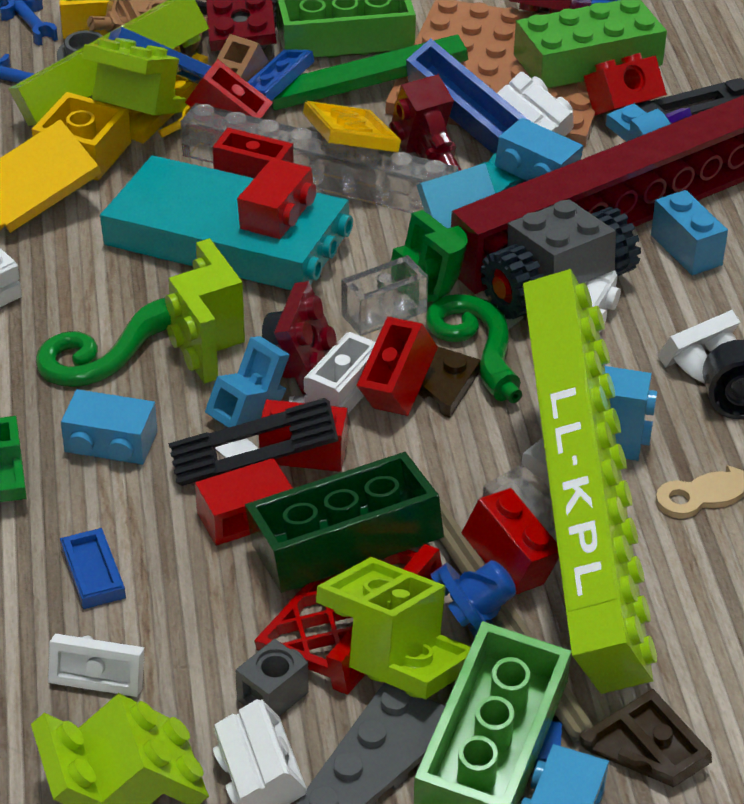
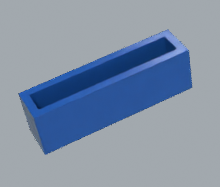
(475, 104)

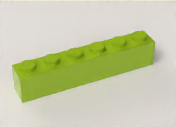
(167, 23)

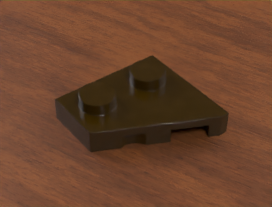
(449, 379)
(649, 740)

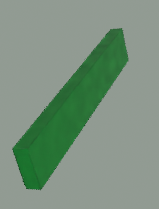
(358, 74)

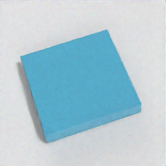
(454, 191)

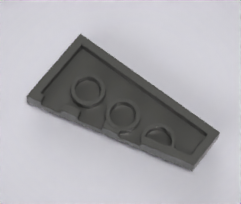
(377, 749)

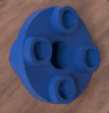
(476, 594)

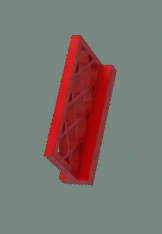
(337, 662)

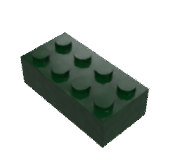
(344, 521)

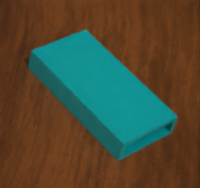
(181, 203)

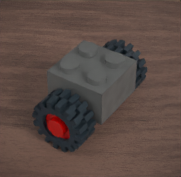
(554, 242)

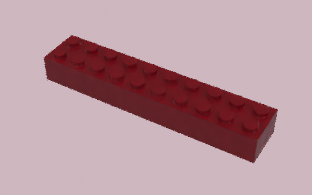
(689, 155)

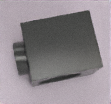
(274, 676)

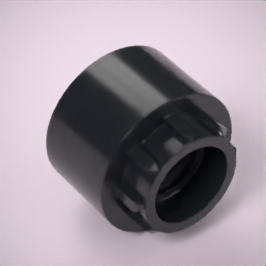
(725, 378)

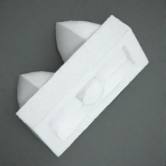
(689, 346)
(96, 665)

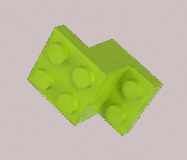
(135, 76)
(205, 310)
(395, 626)
(119, 756)

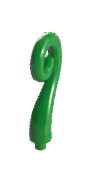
(145, 323)
(494, 371)

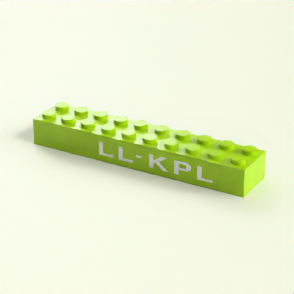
(587, 486)

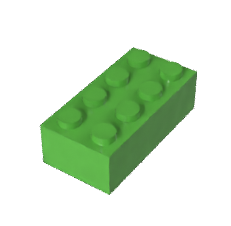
(345, 26)
(571, 42)
(493, 720)

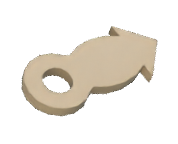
(706, 491)

